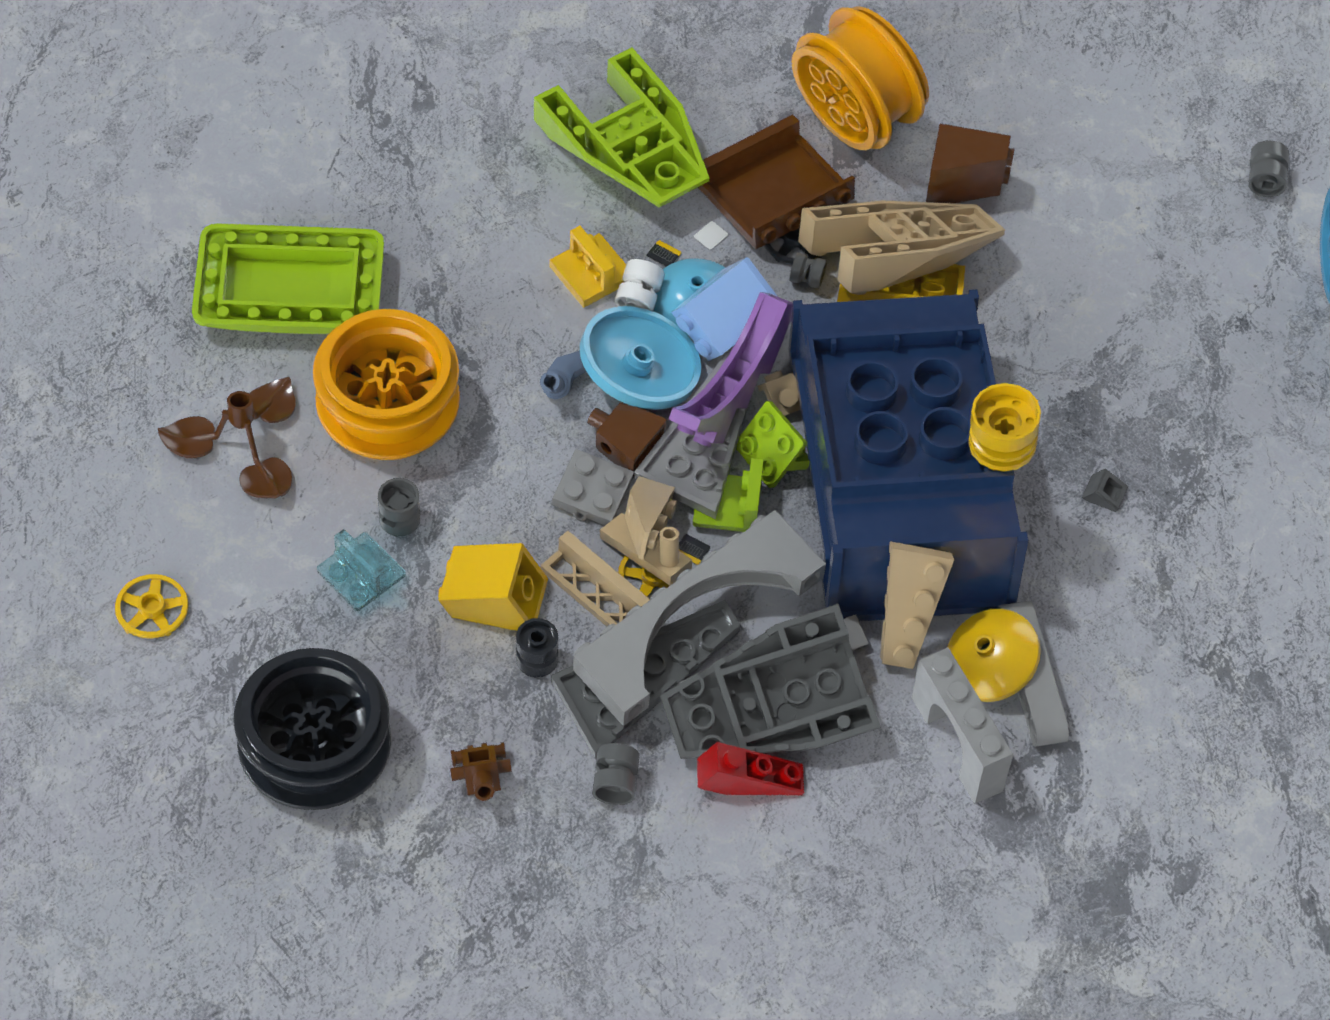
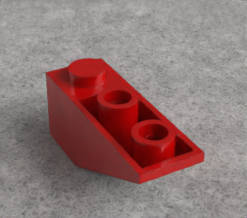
(747, 772)

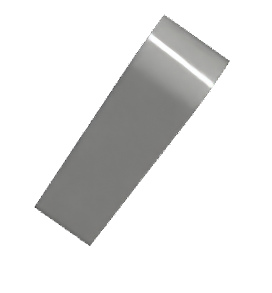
(1040, 696)

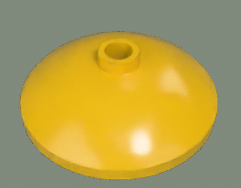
(1007, 661)

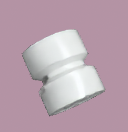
(640, 284)

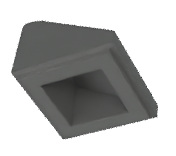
(1105, 490)

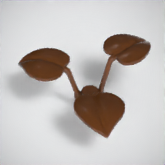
(272, 403)

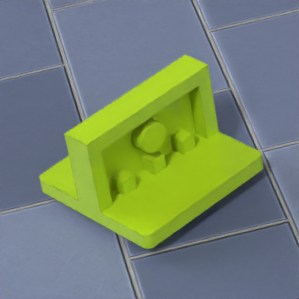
(774, 440)

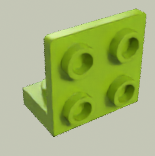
(738, 503)

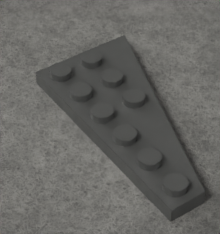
(671, 659)

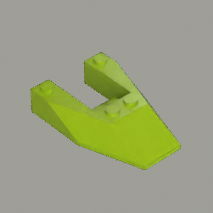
(640, 145)

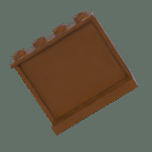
(770, 179)

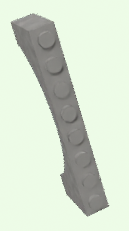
(762, 555)

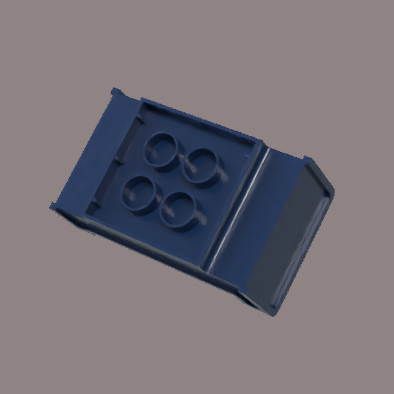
(889, 449)

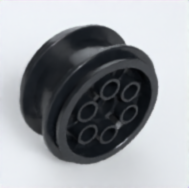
(321, 775)

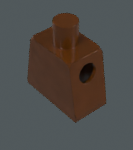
(626, 434)

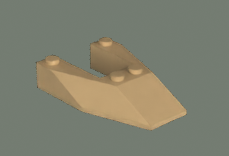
(895, 239)

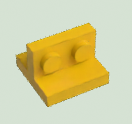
(589, 267)

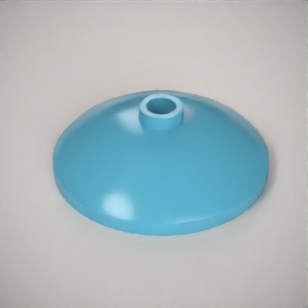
(680, 281)

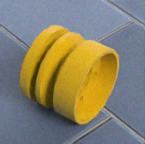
(1004, 427)

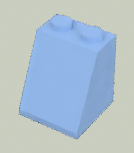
(721, 308)

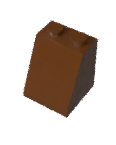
(968, 165)

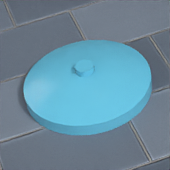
(640, 357)

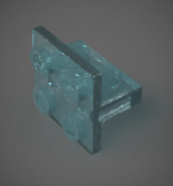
(359, 569)

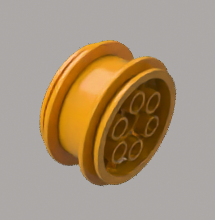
(860, 78)
(369, 347)

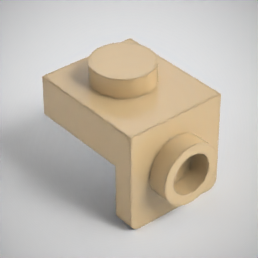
(782, 391)

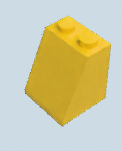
(493, 585)

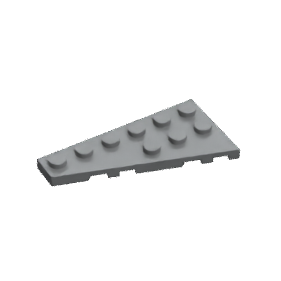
(690, 467)

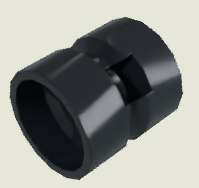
(537, 647)

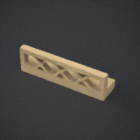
(599, 573)

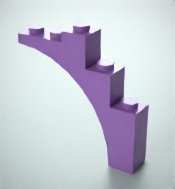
(731, 388)

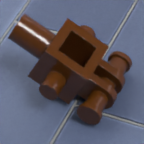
(480, 768)

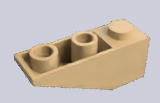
(648, 513)

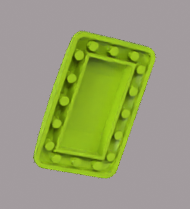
(285, 277)

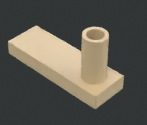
(663, 562)

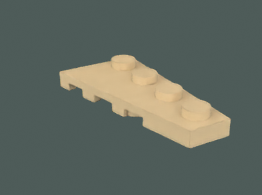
(913, 591)

